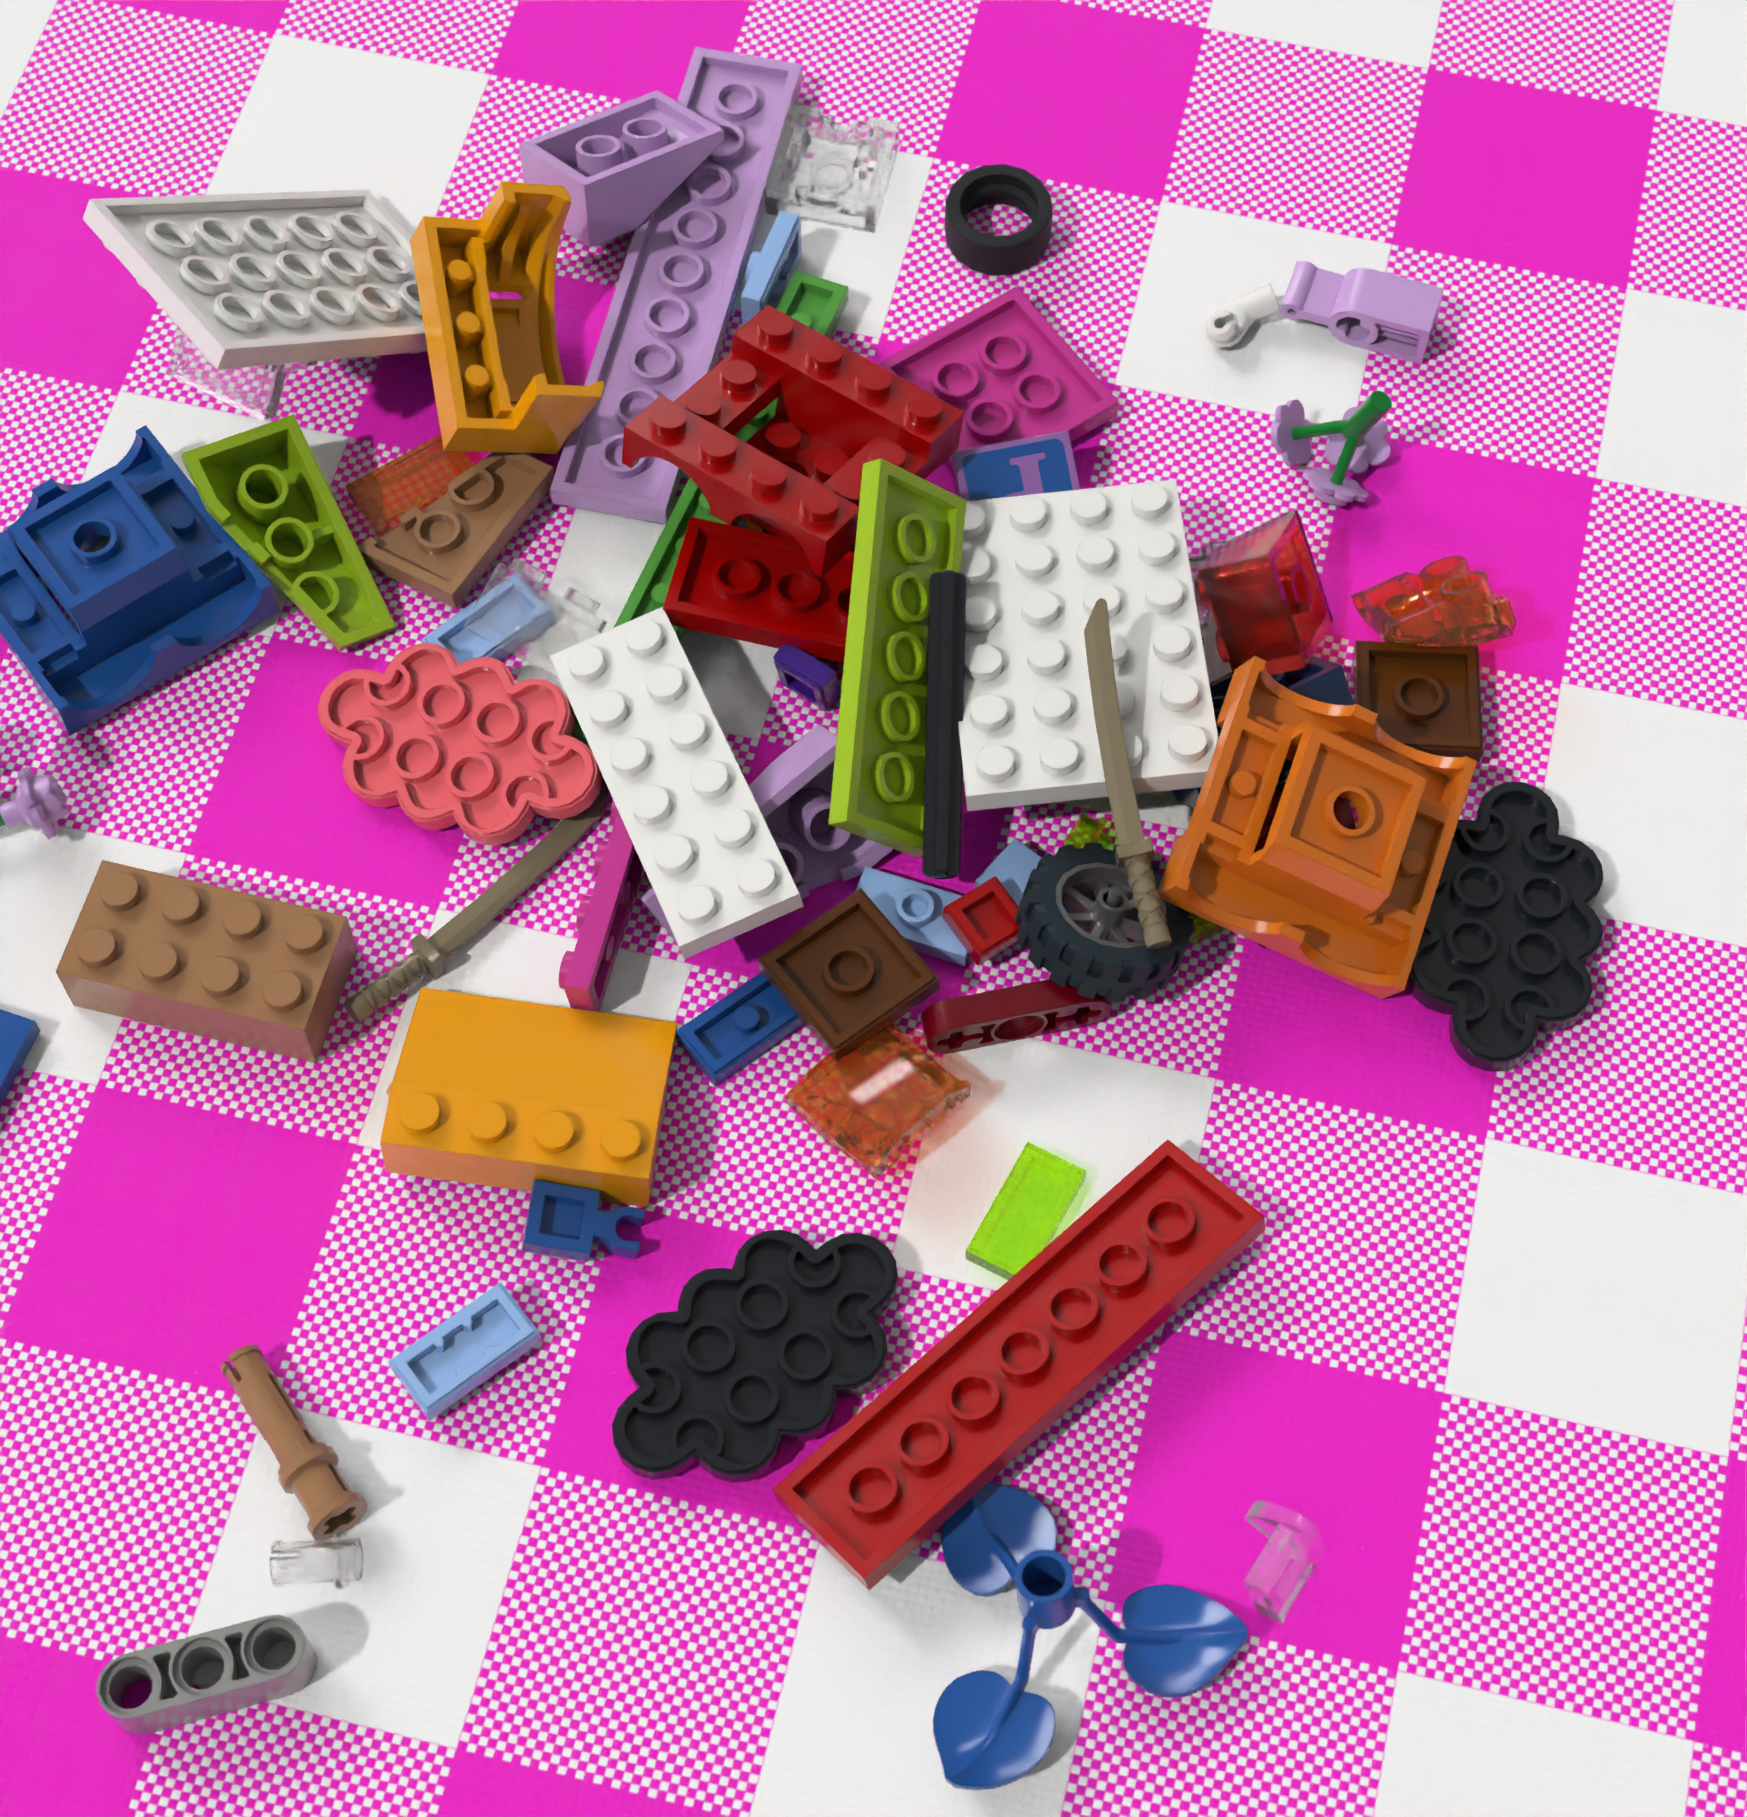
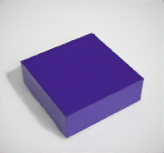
(807, 677)

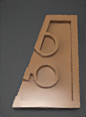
(463, 531)

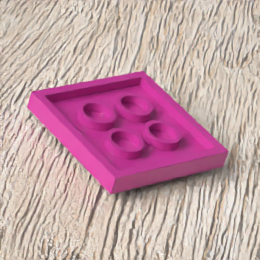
(1006, 375)

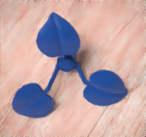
(994, 1729)

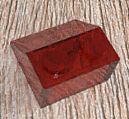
(1266, 596)

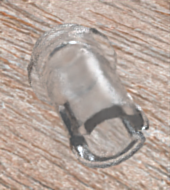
(317, 1561)

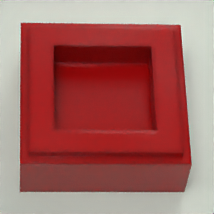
(984, 920)

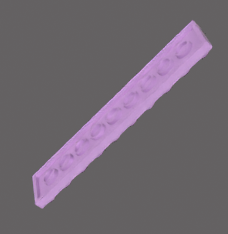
(679, 285)

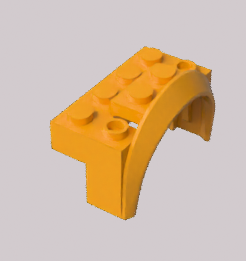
(498, 357)

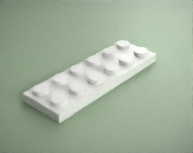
(676, 783)

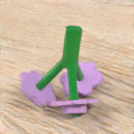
(1352, 446)

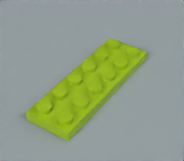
(879, 764)

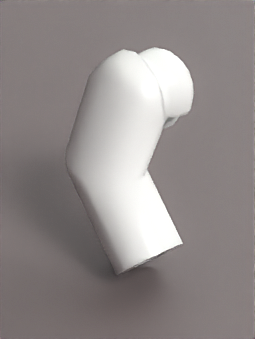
(1234, 317)

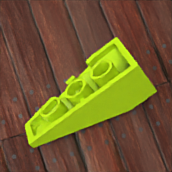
(284, 516)

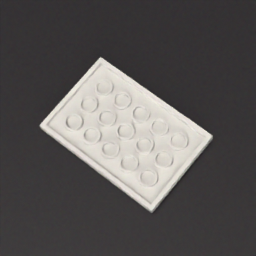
(271, 272)
(1027, 691)

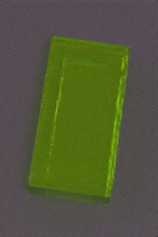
(1025, 1211)

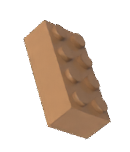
(208, 961)

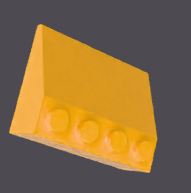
(529, 1095)

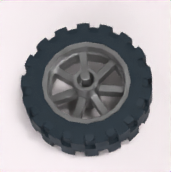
(1092, 945)

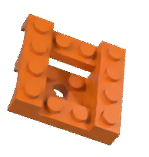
(1316, 888)

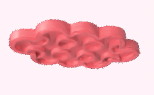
(459, 744)

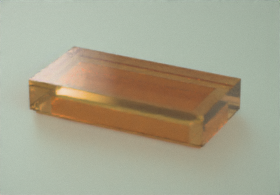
(406, 482)

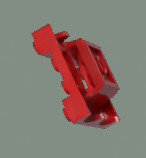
(808, 460)

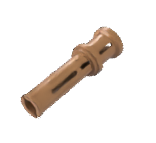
(305, 1464)

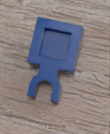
(567, 1221)

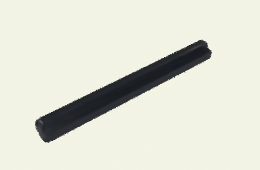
(943, 711)

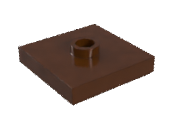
(1422, 695)
(848, 974)

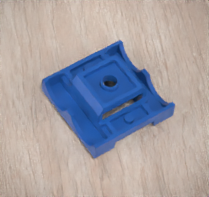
(143, 603)

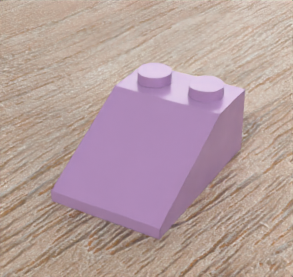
(620, 163)

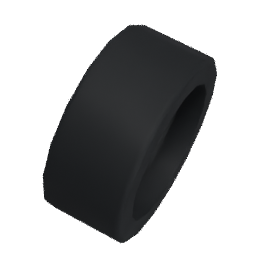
(998, 186)

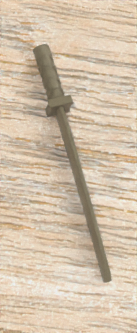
(1133, 849)
(430, 953)

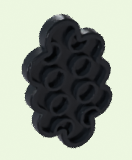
(1509, 929)
(755, 1356)

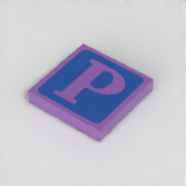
(1016, 468)

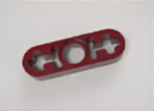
(1008, 1016)

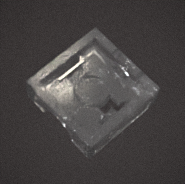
(829, 190)

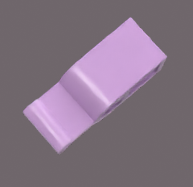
(1366, 308)

